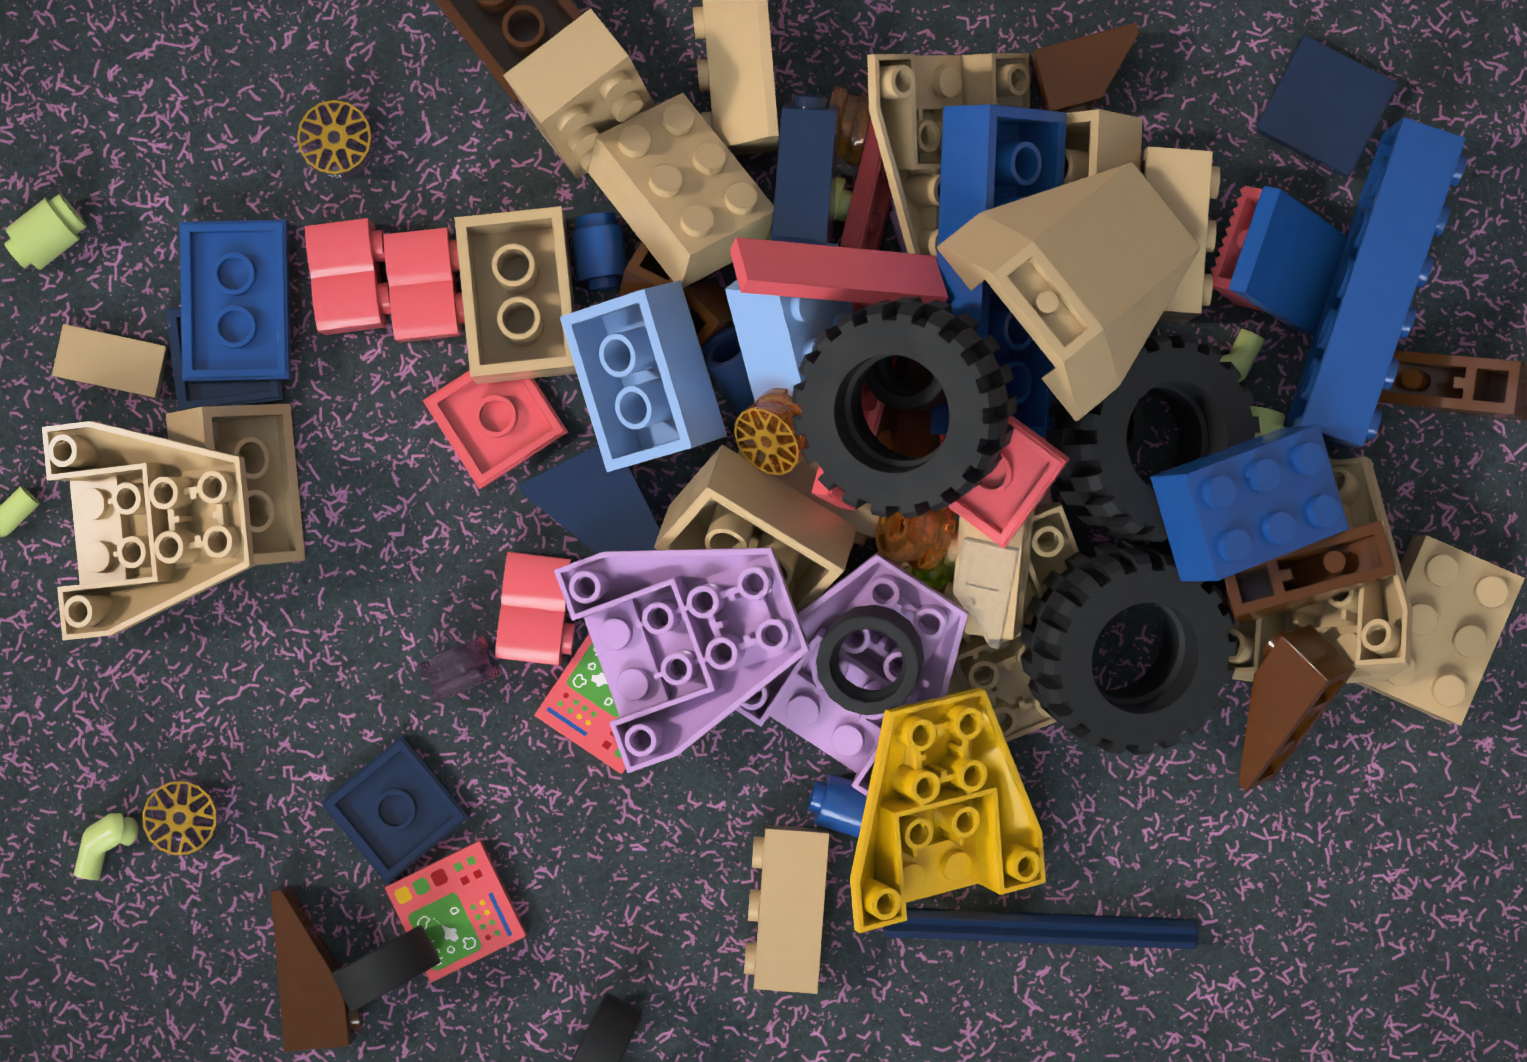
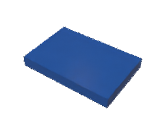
(1288, 261)
(235, 300)

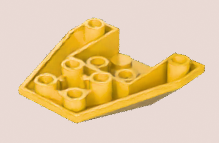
(942, 811)

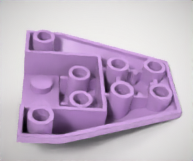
(682, 638)
(866, 659)

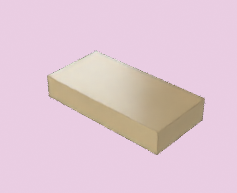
(110, 361)

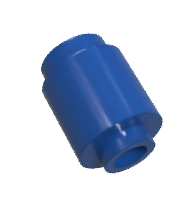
(599, 251)
(837, 805)

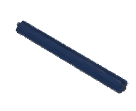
(1046, 928)

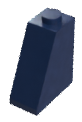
(806, 171)
(595, 505)

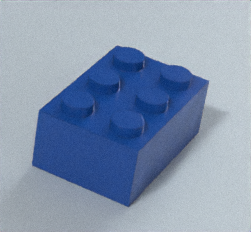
(1249, 503)

